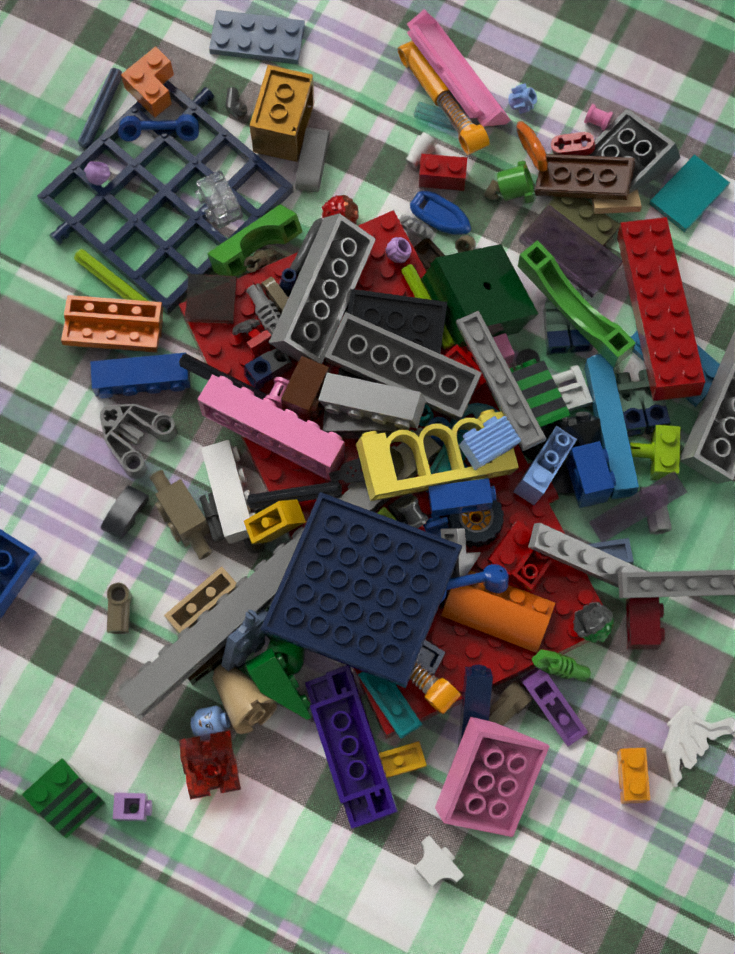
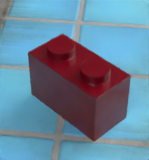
(644, 623)

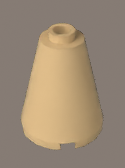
(242, 699)

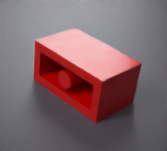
(442, 172)

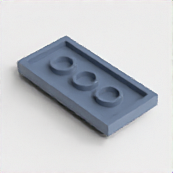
(257, 37)

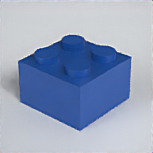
(590, 474)

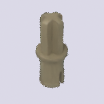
(260, 259)

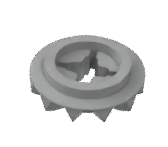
(416, 227)

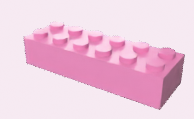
(271, 427)

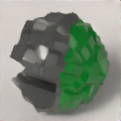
(593, 622)

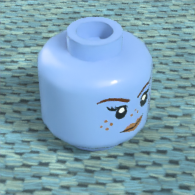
(209, 721)

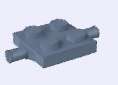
(244, 640)

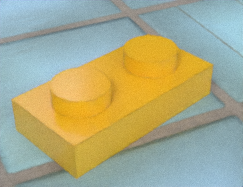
(403, 759)

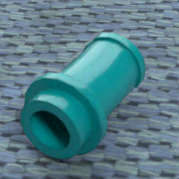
(424, 421)

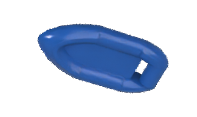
(440, 213)

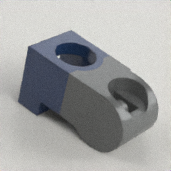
(266, 368)

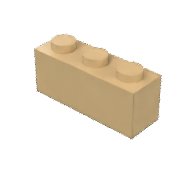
(200, 600)

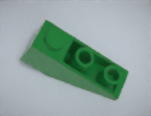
(274, 682)

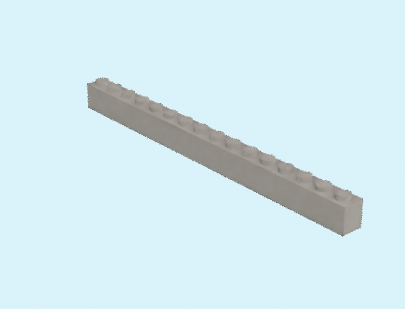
(254, 593)

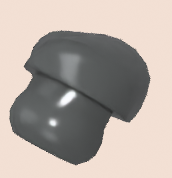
(233, 105)

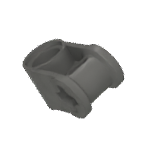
(408, 511)

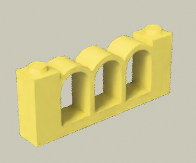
(380, 471)

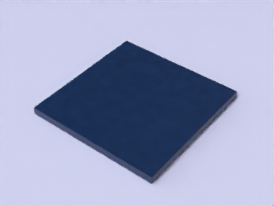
(362, 589)

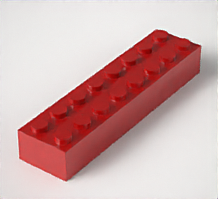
(660, 309)

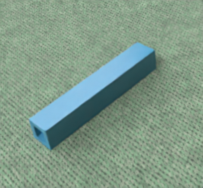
(614, 434)

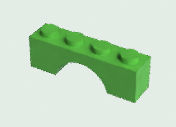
(274, 227)

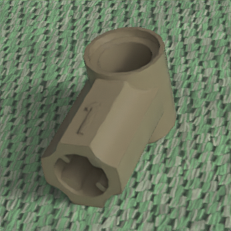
(118, 611)
(511, 701)

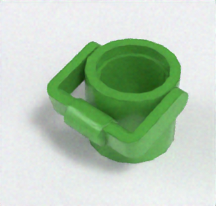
(516, 183)

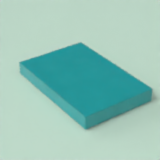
(689, 193)

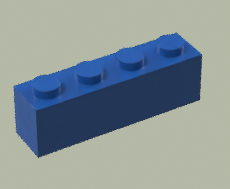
(139, 374)

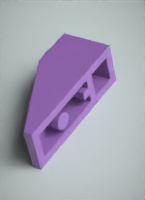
(554, 706)

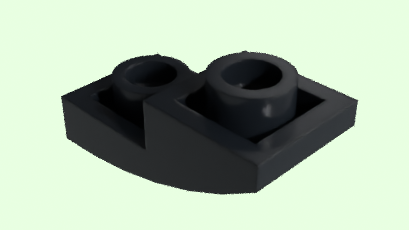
(123, 512)

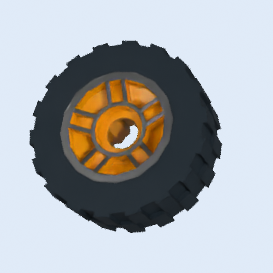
(479, 532)

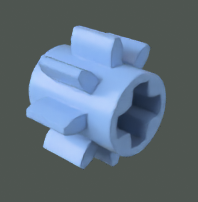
(522, 98)

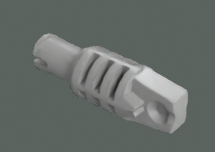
(264, 308)

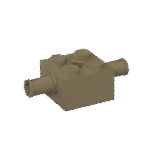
(182, 512)

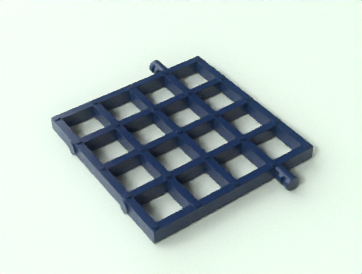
(164, 194)

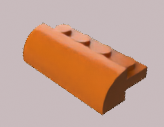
(112, 323)
(505, 615)

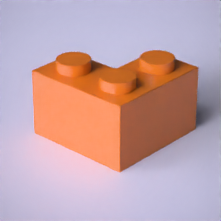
(146, 80)

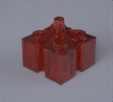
(210, 764)

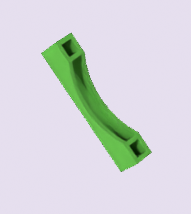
(602, 333)

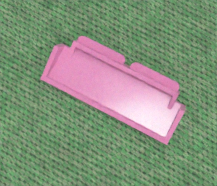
(455, 71)

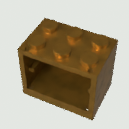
(282, 113)

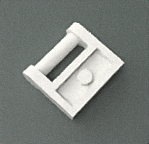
(576, 394)

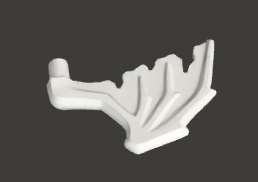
(689, 737)

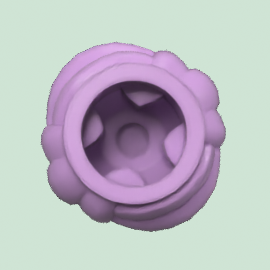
(97, 172)
(398, 250)

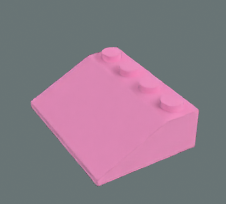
(490, 778)

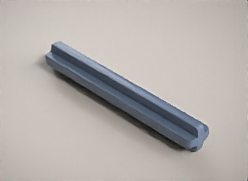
(100, 108)

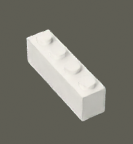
(228, 489)

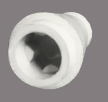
(423, 144)

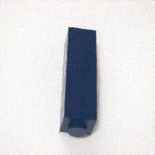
(475, 696)

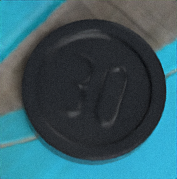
(526, 355)

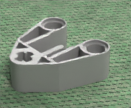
(146, 419)

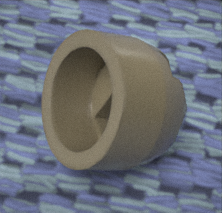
(491, 190)
(463, 241)

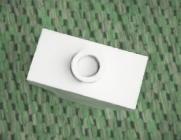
(437, 864)

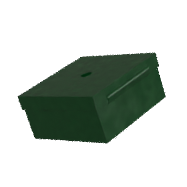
(482, 283)

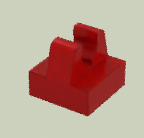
(259, 343)

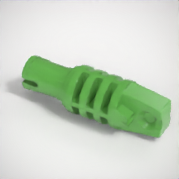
(560, 665)

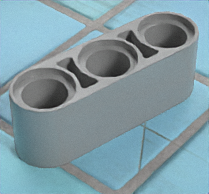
(312, 159)

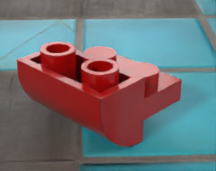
(522, 563)

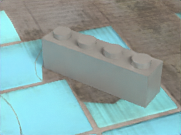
(372, 400)

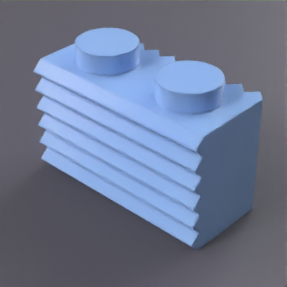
(490, 442)

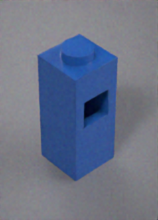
(461, 497)

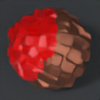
(341, 205)

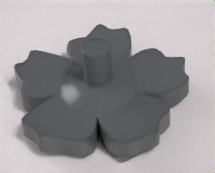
(245, 326)

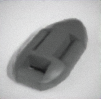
(305, 248)

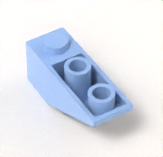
(545, 465)

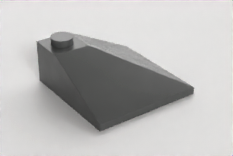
(636, 139)

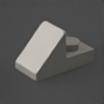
(465, 559)

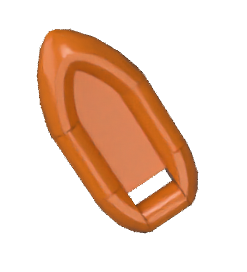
(532, 146)

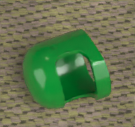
(292, 655)

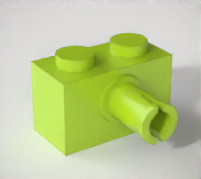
(662, 452)

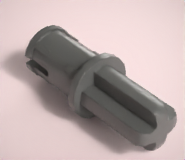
(212, 517)

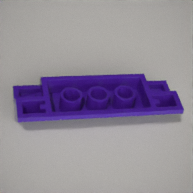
(350, 747)

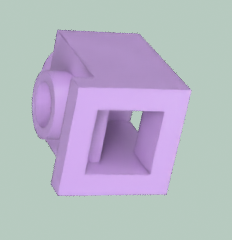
(122, 806)

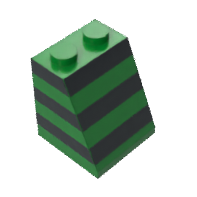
(540, 392)
(63, 798)

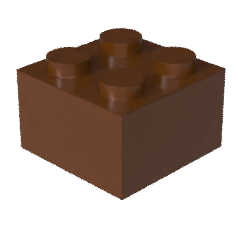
(304, 389)

